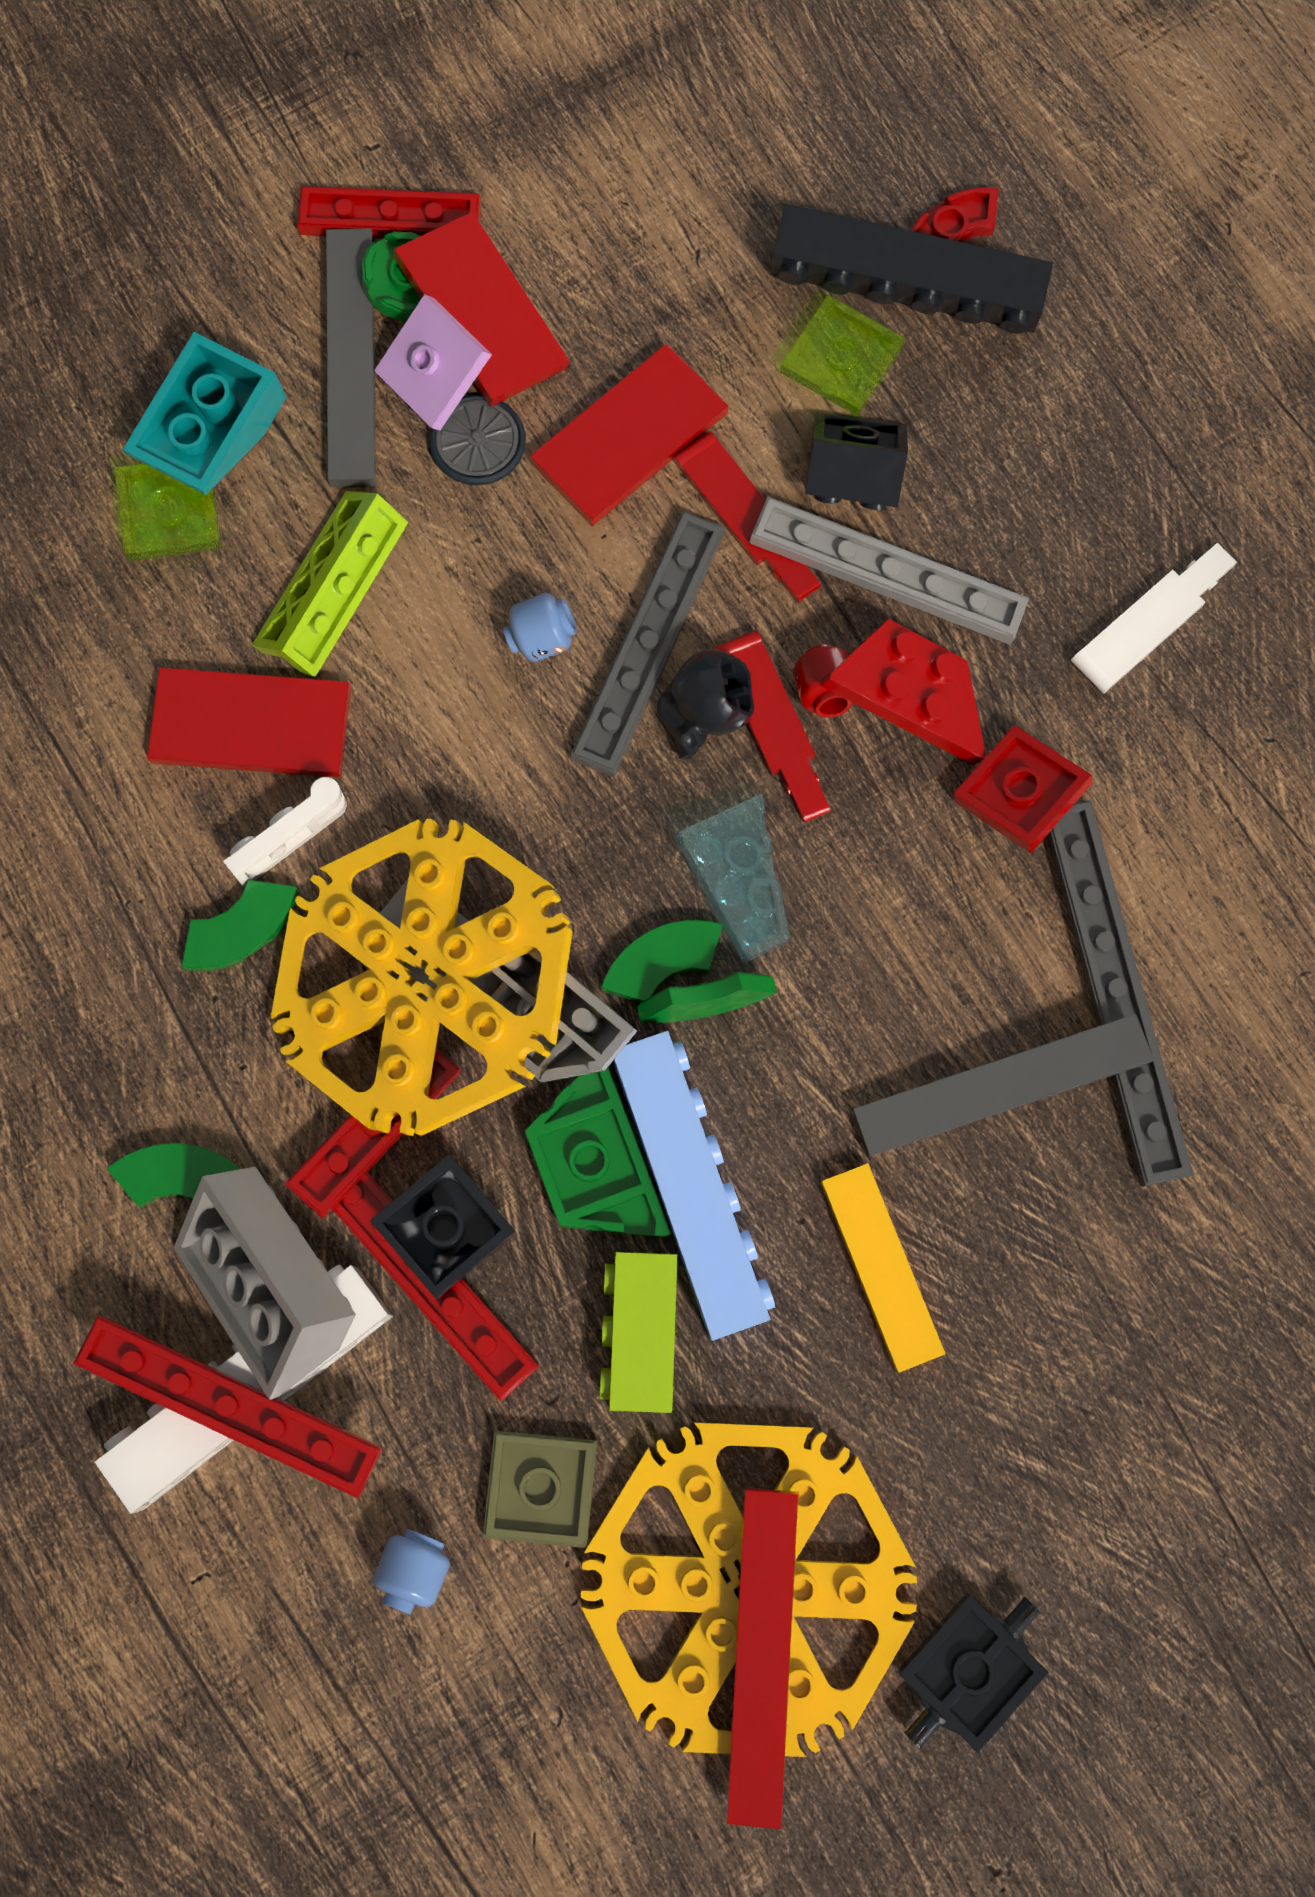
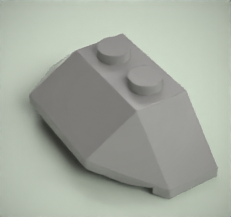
(588, 1028)

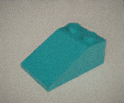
(206, 415)

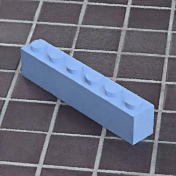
(691, 1187)

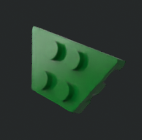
(595, 1162)

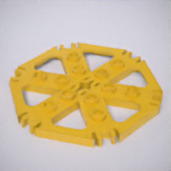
(456, 1003)
(698, 1586)

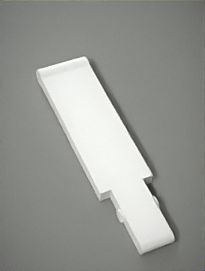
(1151, 620)

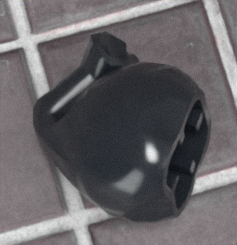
(706, 699)

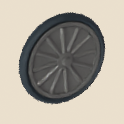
(478, 442)

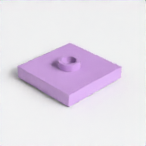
(432, 362)

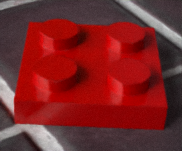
(1023, 788)

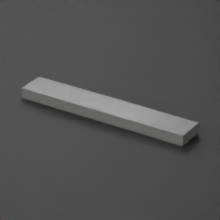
(889, 570)

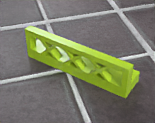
(333, 583)

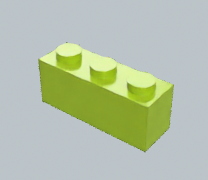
(640, 1332)

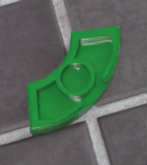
(240, 930)
(661, 955)
(706, 999)
(167, 1171)

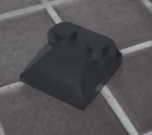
(443, 1226)

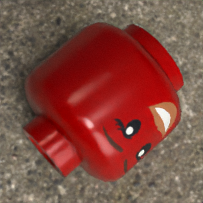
(808, 674)

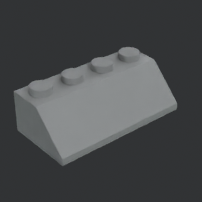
(262, 1279)

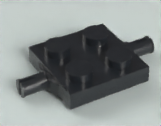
(972, 1672)

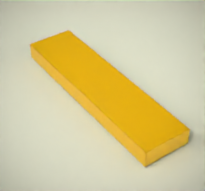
(882, 1268)

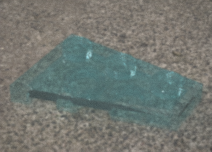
(738, 876)

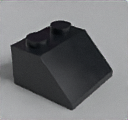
(857, 460)

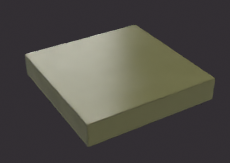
(540, 1489)

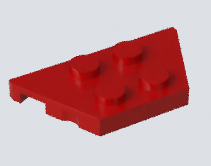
(913, 688)

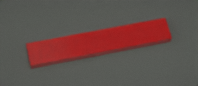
(456, 1314)
(228, 1406)
(763, 1658)

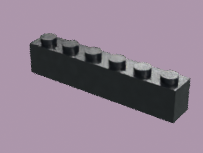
(910, 269)

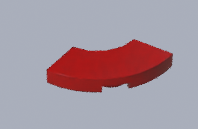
(961, 215)

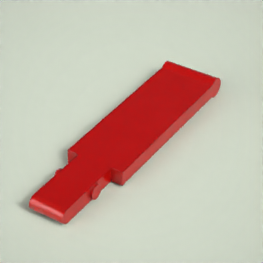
(738, 508)
(778, 727)

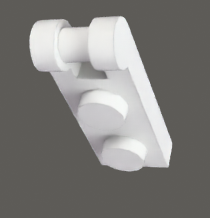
(287, 831)

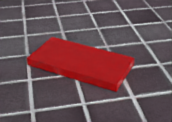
(480, 291)
(629, 434)
(249, 722)

